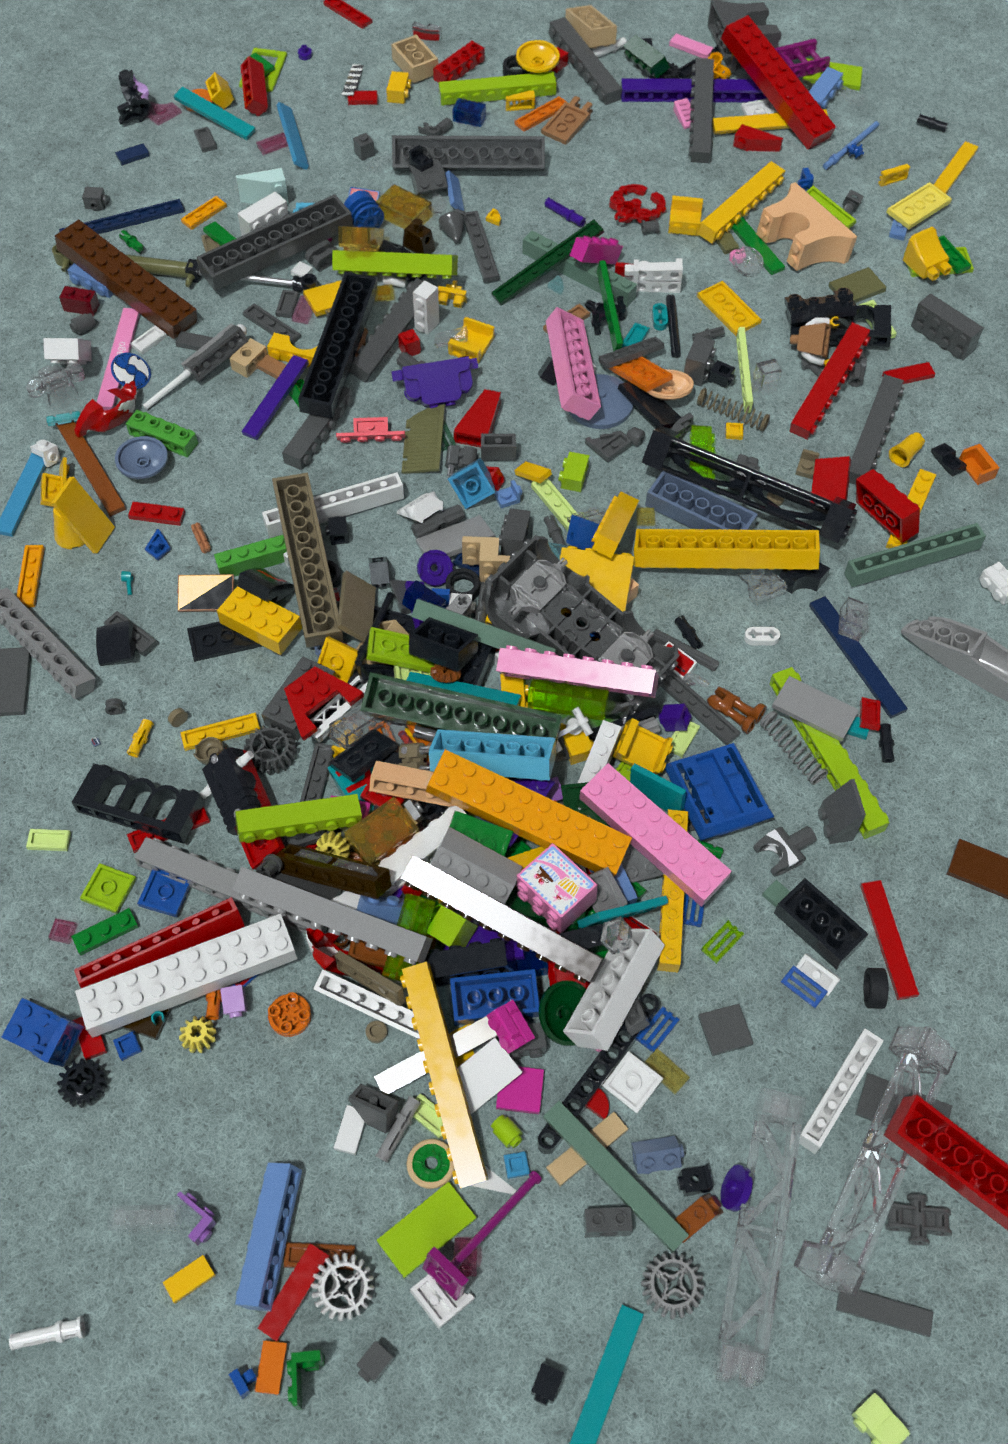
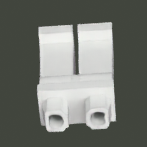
(656, 275)

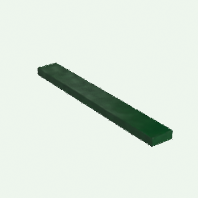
(543, 264)

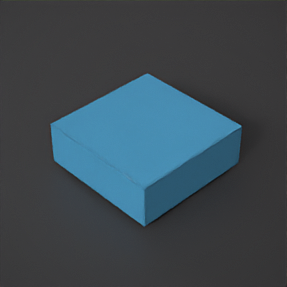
(516, 1165)

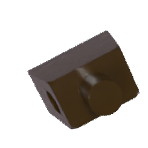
(418, 238)

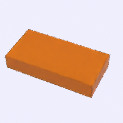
(271, 1367)

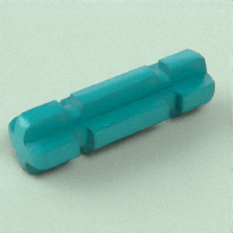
(62, 418)

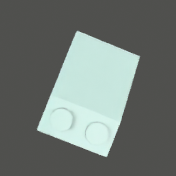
(258, 185)

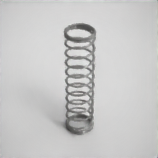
(820, 774)

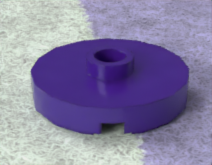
(443, 564)
(736, 1187)

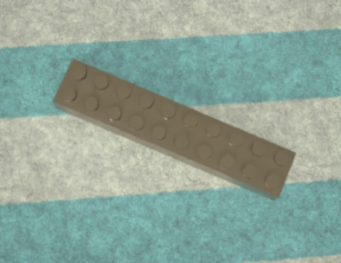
(307, 559)

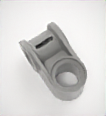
(461, 604)

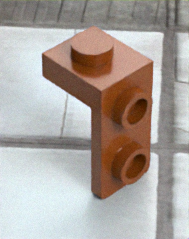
(699, 1214)

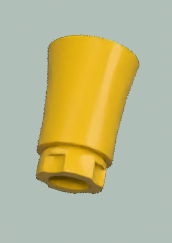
(904, 451)

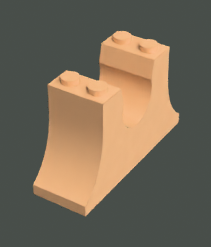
(813, 229)

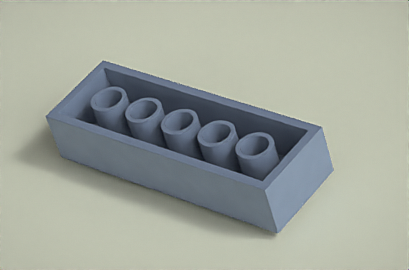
(696, 505)

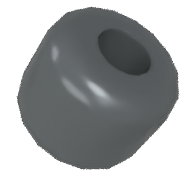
(636, 436)

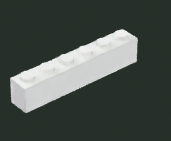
(366, 1002)
(839, 1091)

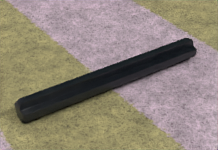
(673, 326)

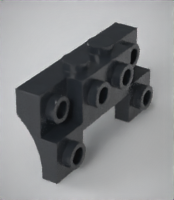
(804, 310)

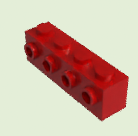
(459, 63)
(254, 86)

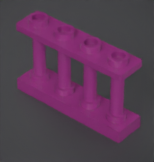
(800, 51)

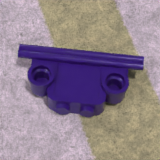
(437, 381)

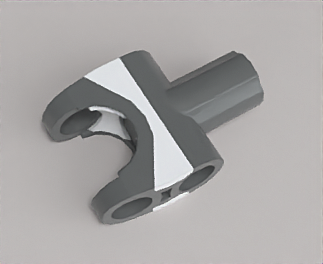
(786, 847)

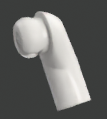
(389, 280)

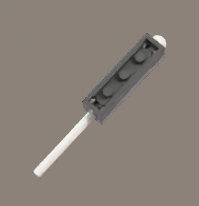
(206, 358)

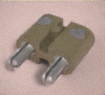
(413, 754)

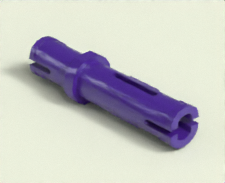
(570, 215)

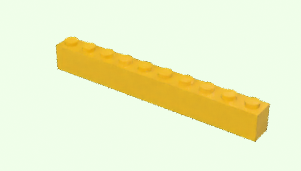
(444, 1074)

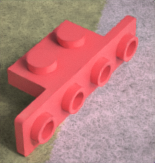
(370, 428)

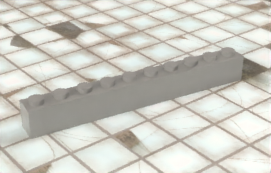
(205, 877)
(334, 915)

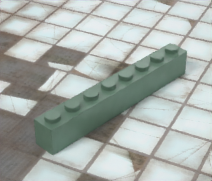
(585, 273)
(914, 554)

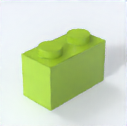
(574, 471)

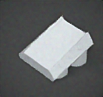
(422, 507)

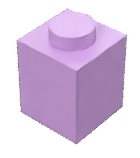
(233, 1001)

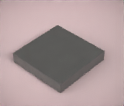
(725, 1029)

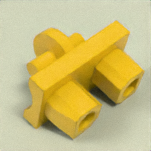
(452, 292)

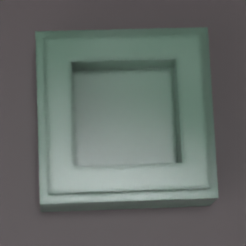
(775, 893)

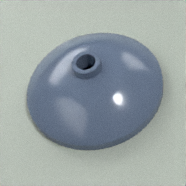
(141, 457)

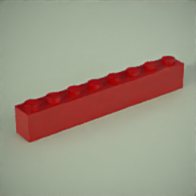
(830, 380)
(189, 932)

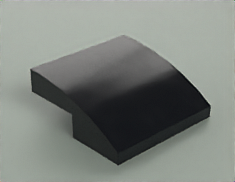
(115, 643)

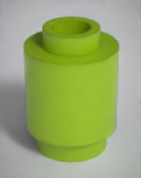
(507, 1131)

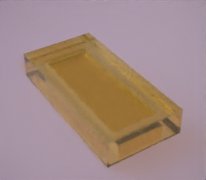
(672, 1075)

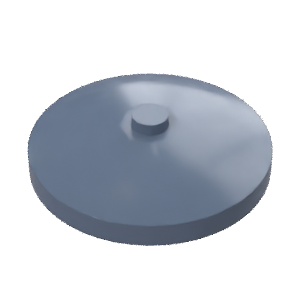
(614, 405)

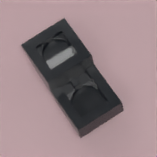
(947, 458)

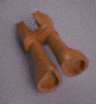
(725, 701)

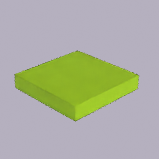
(108, 888)

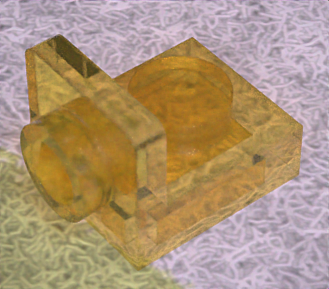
(384, 293)

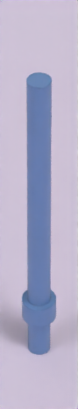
(836, 157)

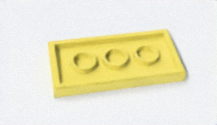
(919, 205)

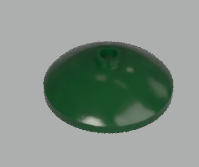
(561, 997)

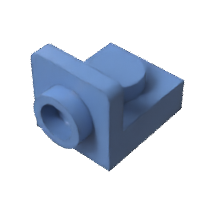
(509, 496)

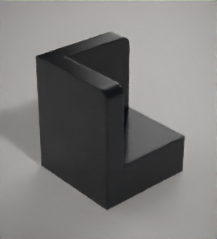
(547, 371)

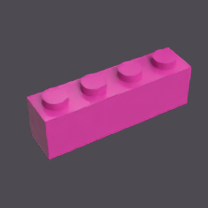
(596, 249)

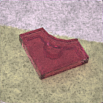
(163, 112)

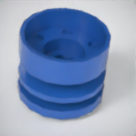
(364, 210)

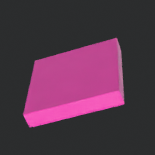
(522, 1093)

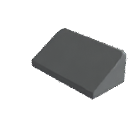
(398, 589)

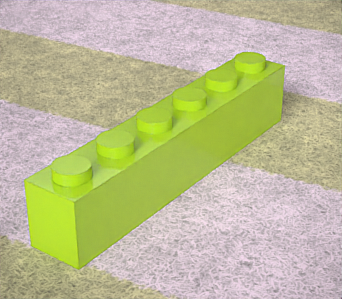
(298, 818)

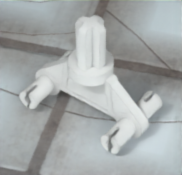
(575, 726)

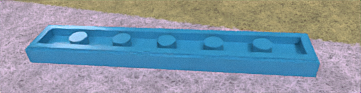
(292, 135)
(21, 495)

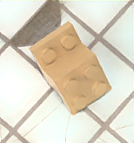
(483, 552)

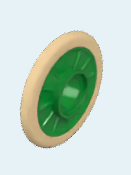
(416, 1164)

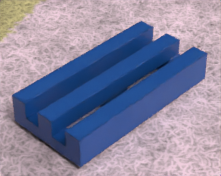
(698, 923)
(818, 997)
(668, 1016)

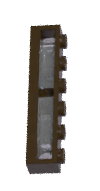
(334, 871)

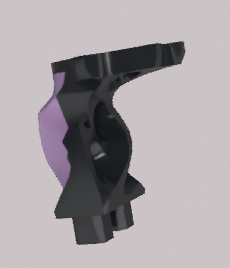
(136, 96)

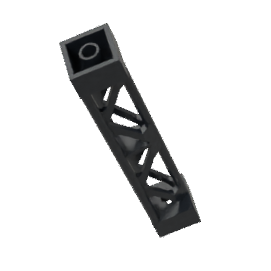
(834, 513)

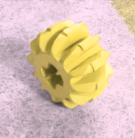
(333, 844)
(192, 1041)

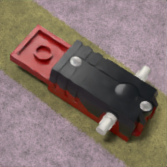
(236, 788)

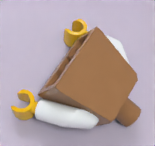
(814, 339)

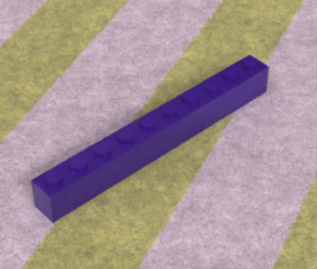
(676, 89)

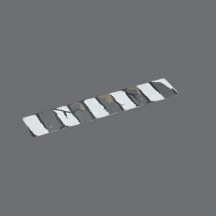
(352, 79)

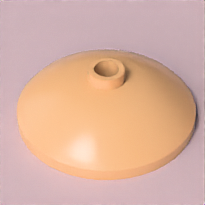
(674, 389)

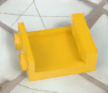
(479, 339)
(642, 747)

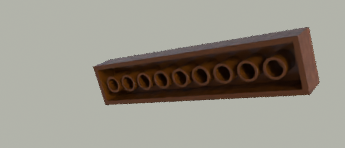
(126, 279)

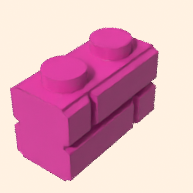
(510, 1026)

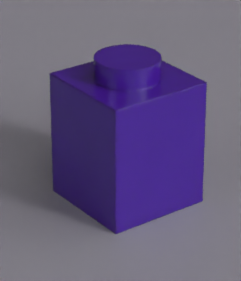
(675, 717)

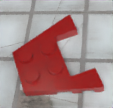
(312, 692)

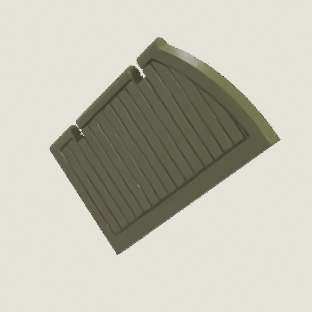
(424, 441)

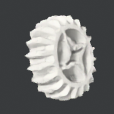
(352, 1280)

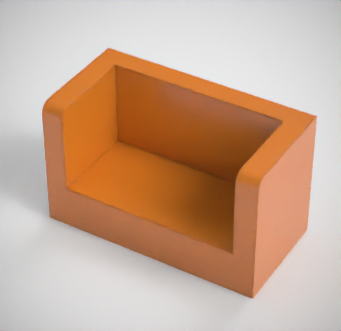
(979, 464)

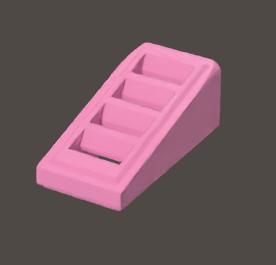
(682, 111)

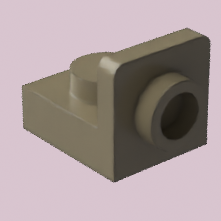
(807, 463)

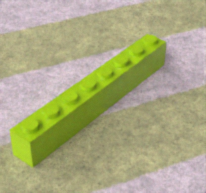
(496, 87)
(395, 263)

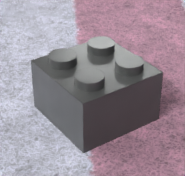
(700, 359)

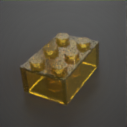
(402, 207)
(381, 832)

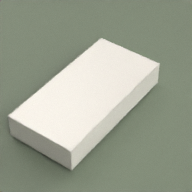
(148, 340)
(350, 1131)

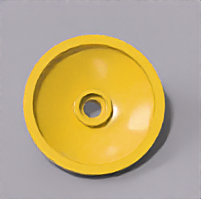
(537, 56)

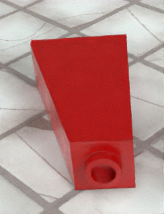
(478, 419)

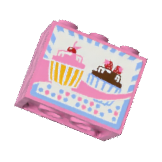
(556, 888)

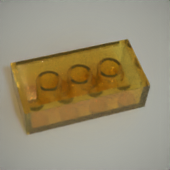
(360, 238)

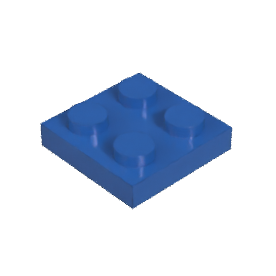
(163, 894)

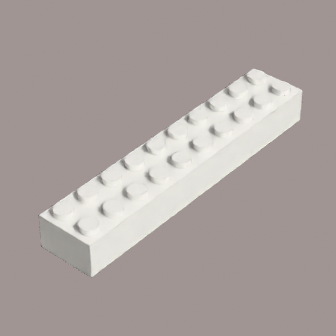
(185, 975)

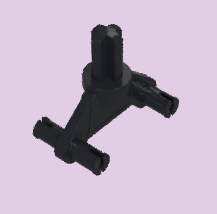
(599, 315)

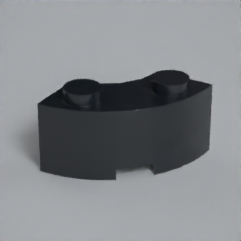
(803, 578)

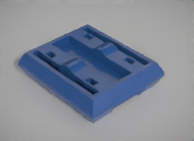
(719, 788)

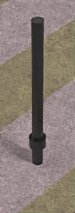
(362, 651)

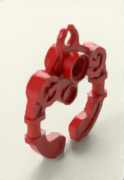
(631, 209)

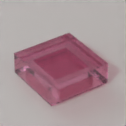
(62, 931)

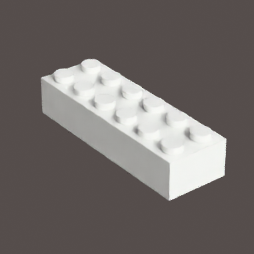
(613, 992)

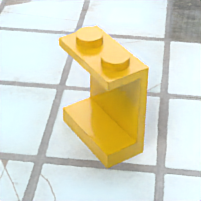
(685, 215)

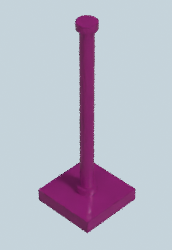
(446, 1271)

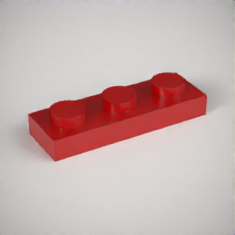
(156, 513)

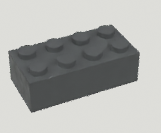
(946, 326)
(278, 710)

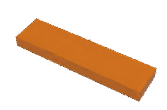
(539, 114)

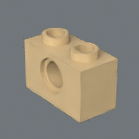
(247, 357)

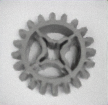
(690, 1299)

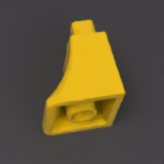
(926, 255)

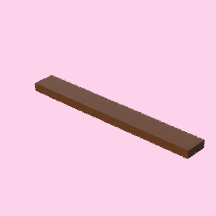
(92, 469)

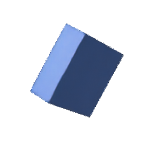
(127, 1045)

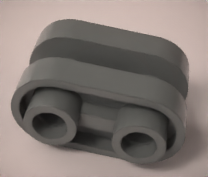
(320, 255)

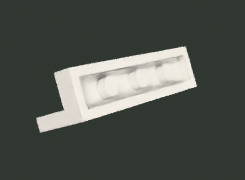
(323, 729)

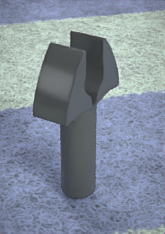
(807, 365)

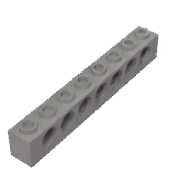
(44, 646)

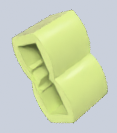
(879, 1422)

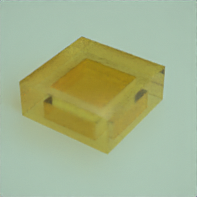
(645, 516)

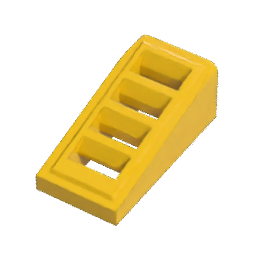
(526, 105)

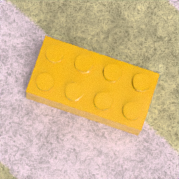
(259, 620)

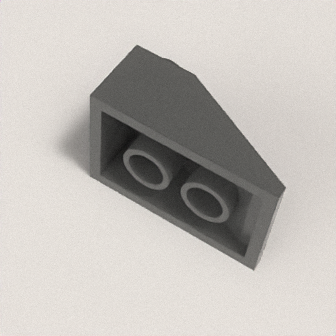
(842, 813)

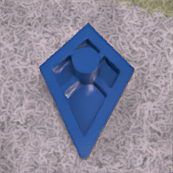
(157, 546)

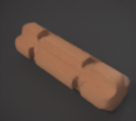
(201, 538)

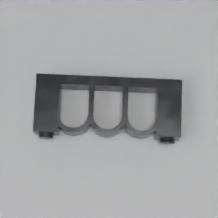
(879, 317)
(100, 781)

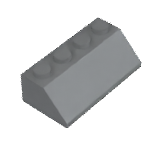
(476, 865)

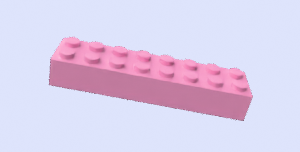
(573, 364)
(579, 672)
(655, 834)

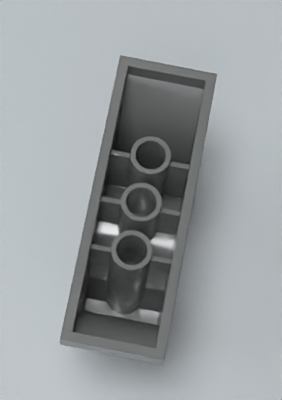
(725, 13)

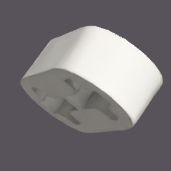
(762, 636)

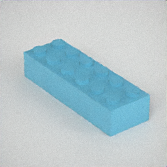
(501, 753)

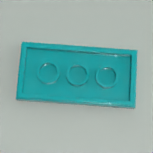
(623, 911)

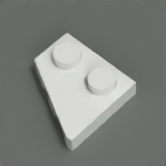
(437, 1301)

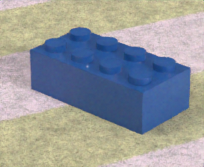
(481, 994)

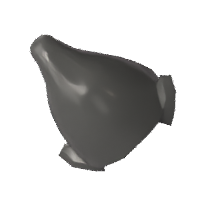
(452, 224)

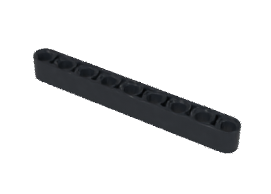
(593, 1081)

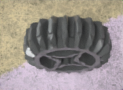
(275, 740)

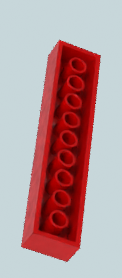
(778, 82)

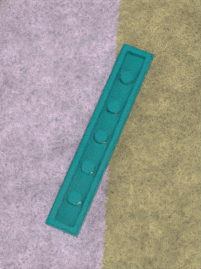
(214, 113)
(479, 691)
(607, 1377)

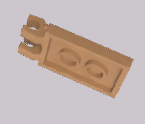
(567, 121)

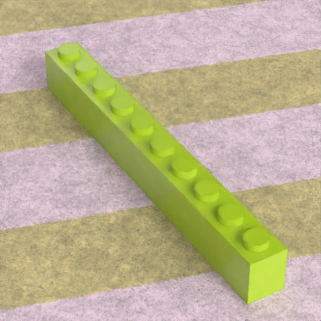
(837, 762)

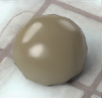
(206, 748)

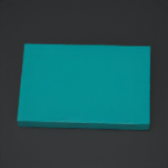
(657, 789)

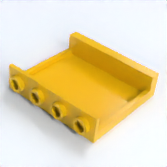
(607, 575)

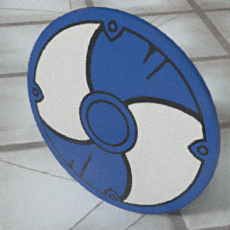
(130, 367)

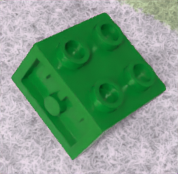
(306, 1360)

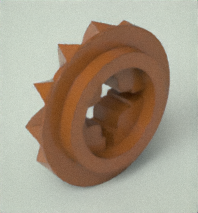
(438, 674)

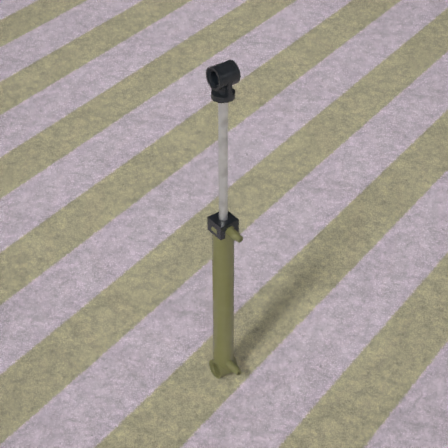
(191, 271)

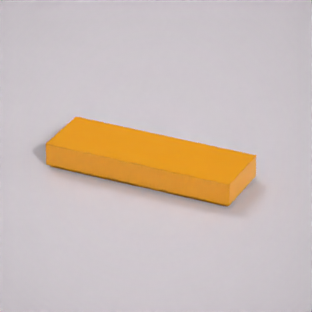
(203, 212)

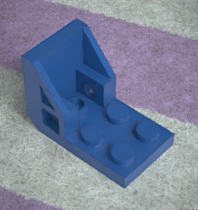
(42, 1032)

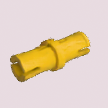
(140, 738)

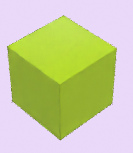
(451, 928)

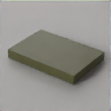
(861, 283)

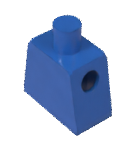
(581, 532)

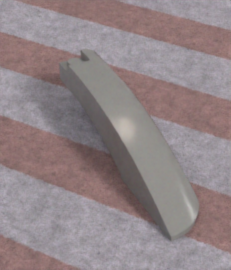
(963, 651)

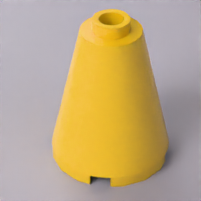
(64, 534)

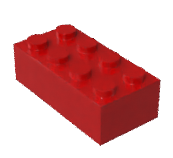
(887, 505)

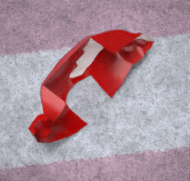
(97, 419)
(324, 950)

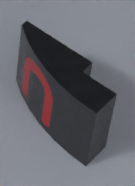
(264, 584)

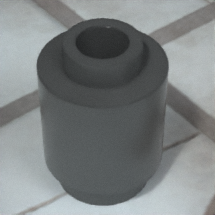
(82, 323)

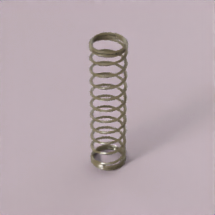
(701, 397)

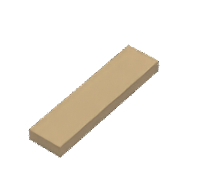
(571, 1163)

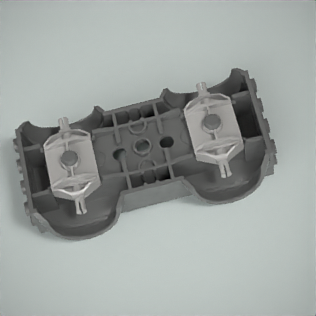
(529, 599)

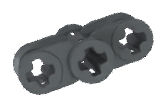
(918, 1220)

